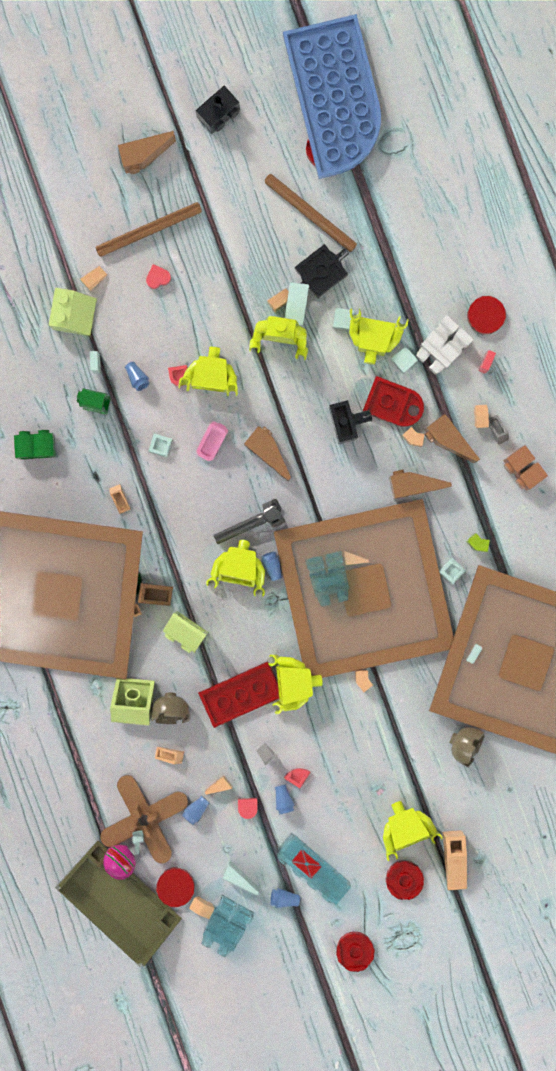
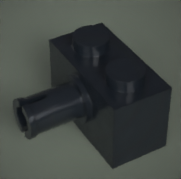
(218, 110)
(345, 421)

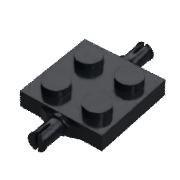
(322, 270)

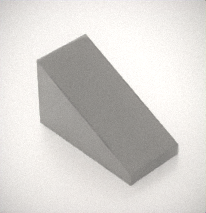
(498, 430)
(265, 753)

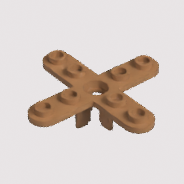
(156, 813)

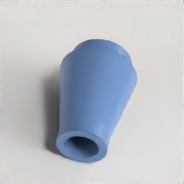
(137, 377)
(272, 565)
(284, 802)
(195, 810)
(283, 898)

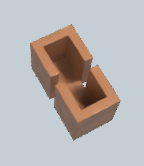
(530, 476)

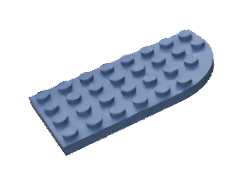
(335, 92)

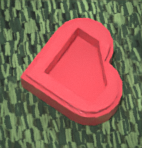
(157, 276)

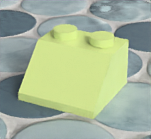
(72, 312)
(185, 632)
(132, 701)

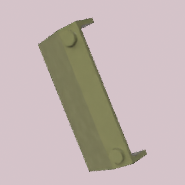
(120, 908)

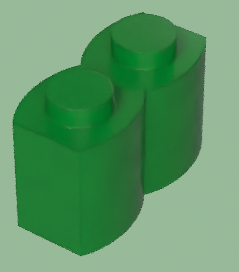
(93, 401)
(34, 445)

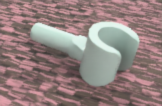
(138, 837)

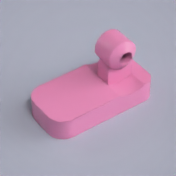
(212, 441)

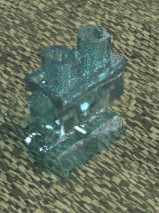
(333, 582)
(224, 932)

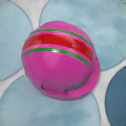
(119, 862)

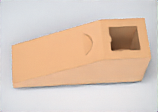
(455, 859)

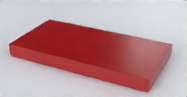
(240, 694)

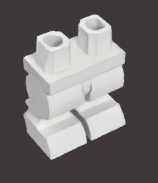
(439, 350)

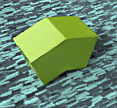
(477, 543)

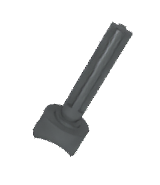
(270, 514)

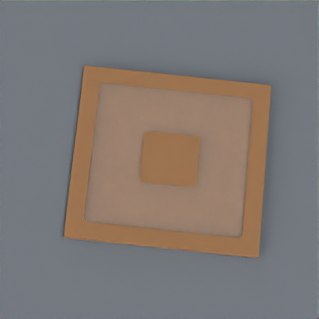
(393, 590)
(67, 594)
(514, 676)

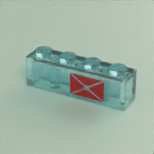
(313, 868)

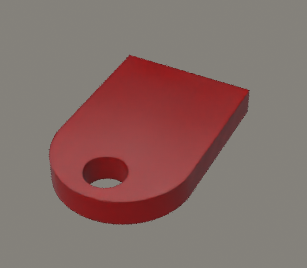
(391, 403)

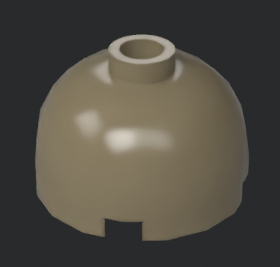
(170, 709)
(466, 745)

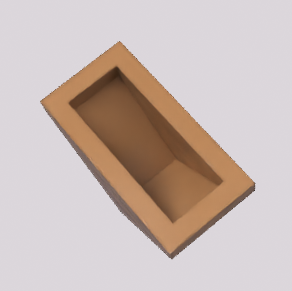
(155, 594)

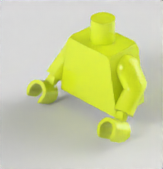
(281, 331)
(374, 336)
(210, 374)
(239, 567)
(293, 683)
(407, 829)

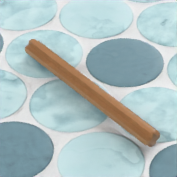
(310, 212)
(148, 229)

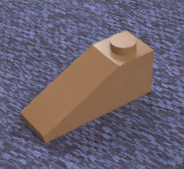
(142, 152)
(446, 436)
(264, 446)
(411, 484)

